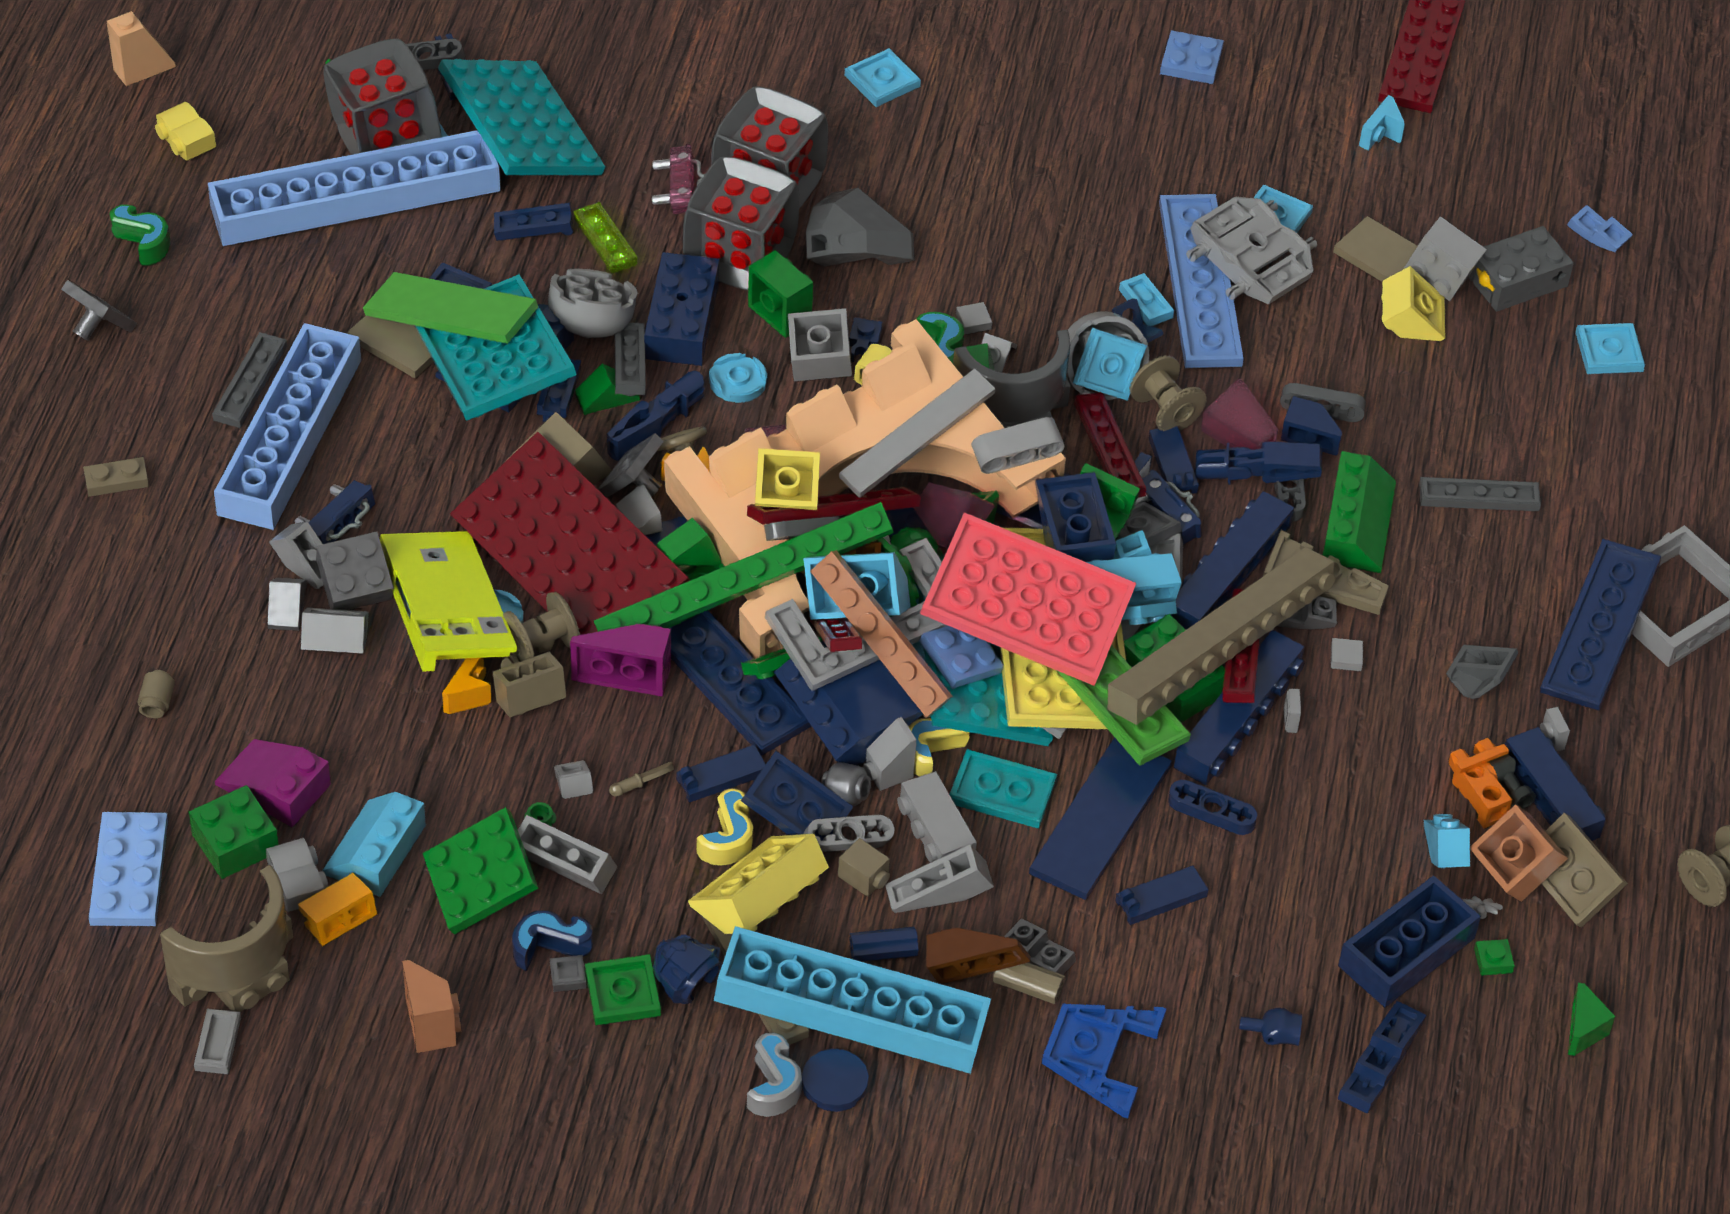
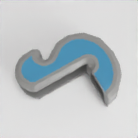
(782, 1075)

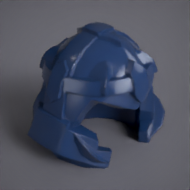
(682, 964)

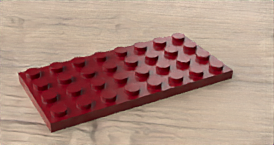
(563, 536)

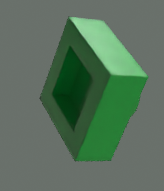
(1494, 957)

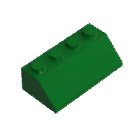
(1359, 513)

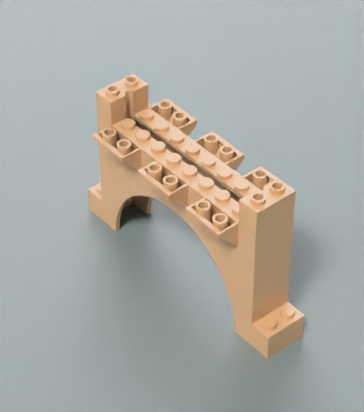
(842, 431)

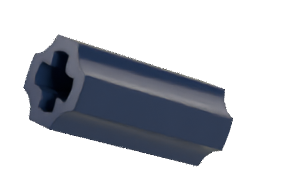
(884, 944)

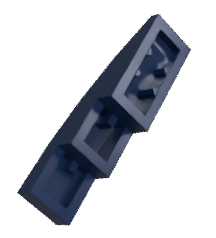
(1381, 1057)

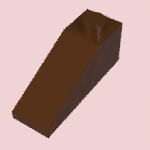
(968, 953)

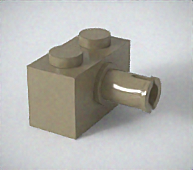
(528, 683)

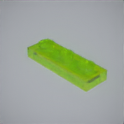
(605, 237)

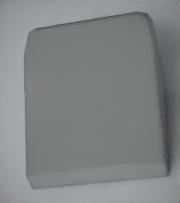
(574, 779)

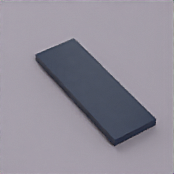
(1600, 624)
(752, 705)
(1098, 821)

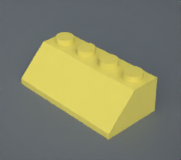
(761, 882)

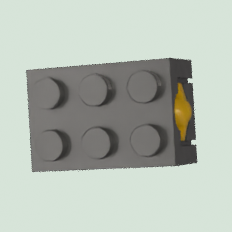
(1521, 269)

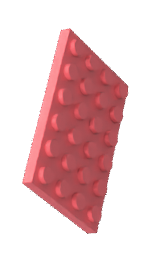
(1028, 598)

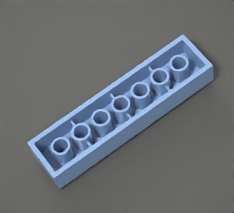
(287, 426)

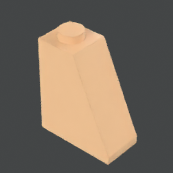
(135, 50)

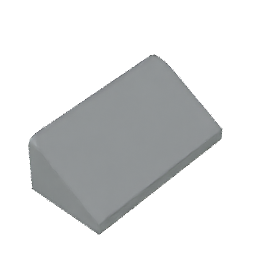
(641, 510)

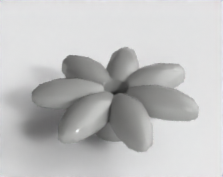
(1484, 906)

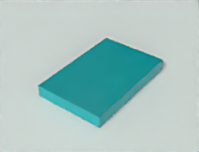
(1003, 788)

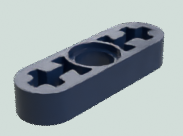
(1218, 818)

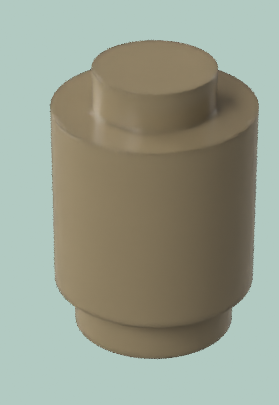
(155, 694)

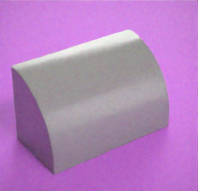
(334, 630)

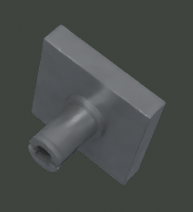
(96, 310)
(631, 469)

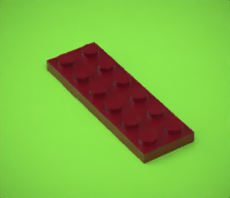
(1421, 53)

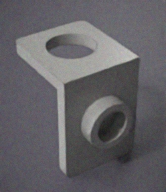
(999, 350)

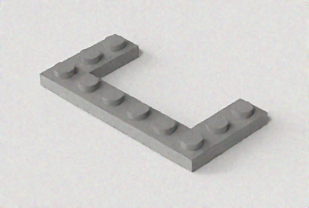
(820, 665)

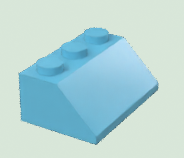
(877, 571)
(378, 841)

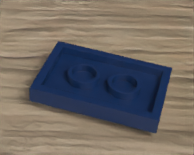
(792, 797)

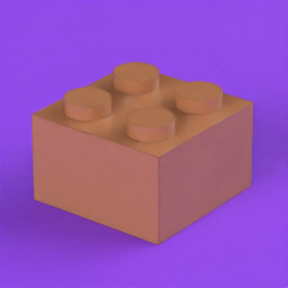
(1518, 853)

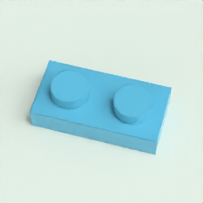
(1151, 303)
(1149, 612)

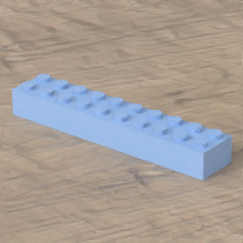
(353, 187)

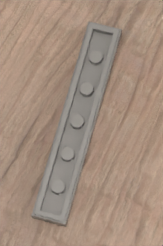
(916, 433)

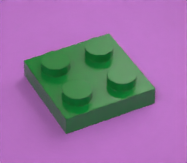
(622, 989)

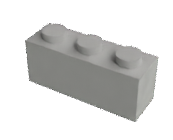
(934, 816)
(566, 855)

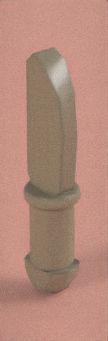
(637, 780)

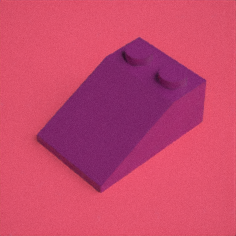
(623, 658)
(280, 777)

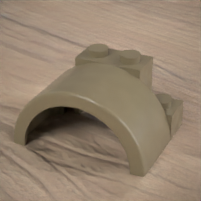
(236, 969)

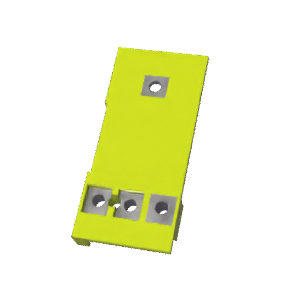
(448, 597)

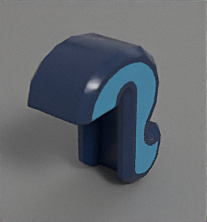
(550, 932)

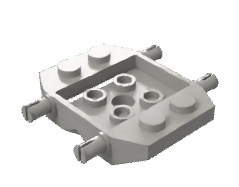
(1225, 240)

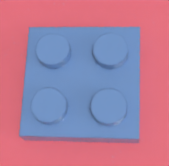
(1191, 57)
(960, 656)

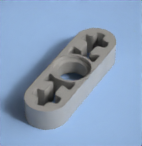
(859, 824)

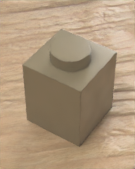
(864, 867)

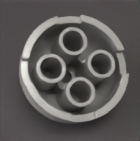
(591, 302)
(1104, 321)

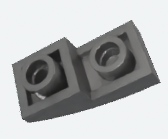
(1316, 615)
(1042, 950)

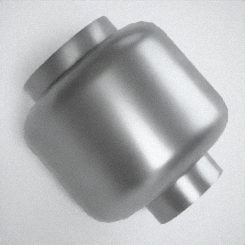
(848, 782)

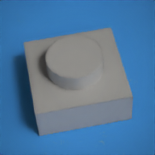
(1555, 728)

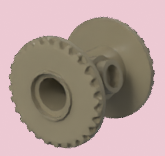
(1157, 382)
(543, 630)
(1707, 875)

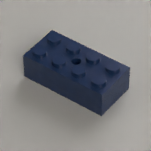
(681, 309)
(1409, 941)

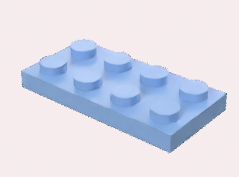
(128, 869)

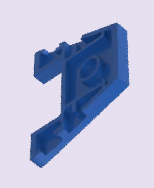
(1085, 1045)

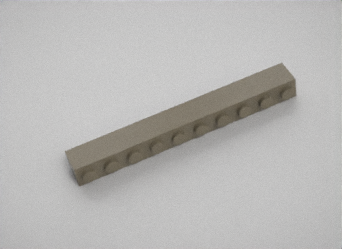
(1220, 636)

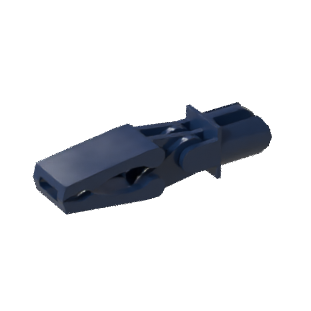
(652, 417)
(1273, 462)

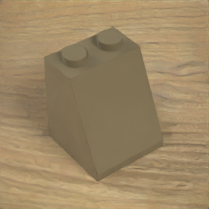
(573, 448)

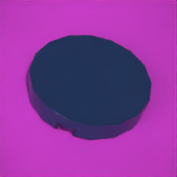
(835, 1079)

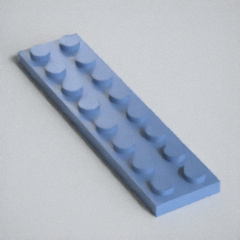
(1199, 288)

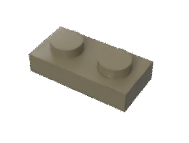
(115, 476)

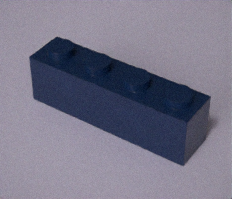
(1553, 782)

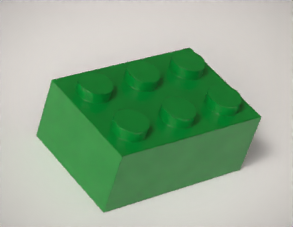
(1191, 700)

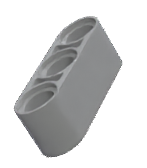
(1017, 445)

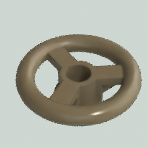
(682, 440)

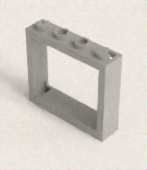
(1708, 627)

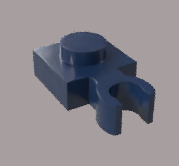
(863, 334)

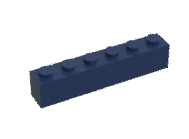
(1232, 559)
(1226, 724)

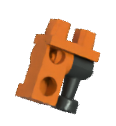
(1482, 779)

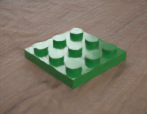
(480, 870)

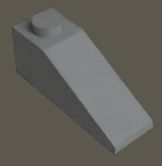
(941, 881)

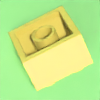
(1413, 307)
(787, 479)

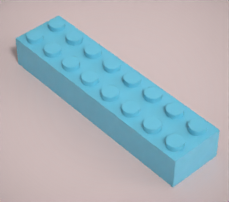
(852, 999)

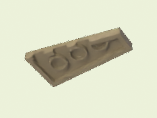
(1350, 586)

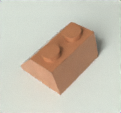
(430, 1008)

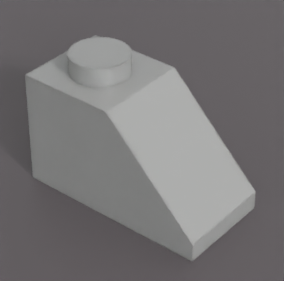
(298, 550)
(891, 756)

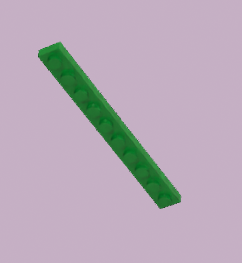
(752, 571)

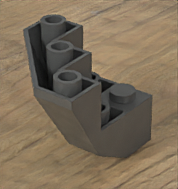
(855, 228)

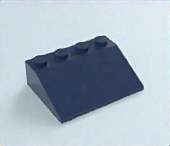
(851, 709)

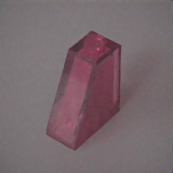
(1239, 419)
(944, 507)

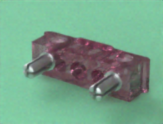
(681, 178)

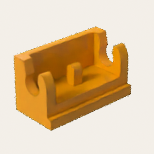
(338, 908)

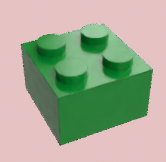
(778, 290)
(233, 831)

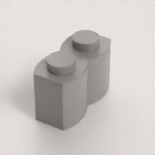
(297, 871)

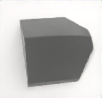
(1480, 668)

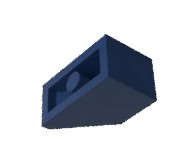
(1311, 424)

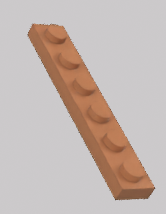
(881, 633)

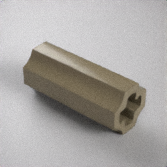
(1031, 981)

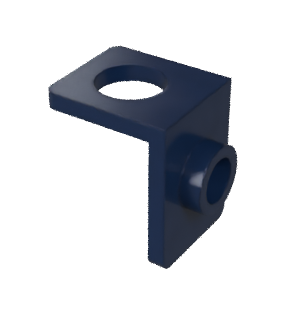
(1148, 332)

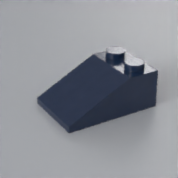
(1075, 517)

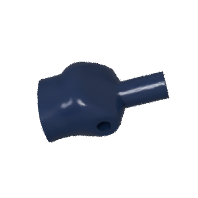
(1276, 1026)

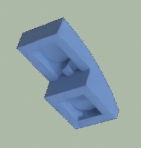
(1595, 229)

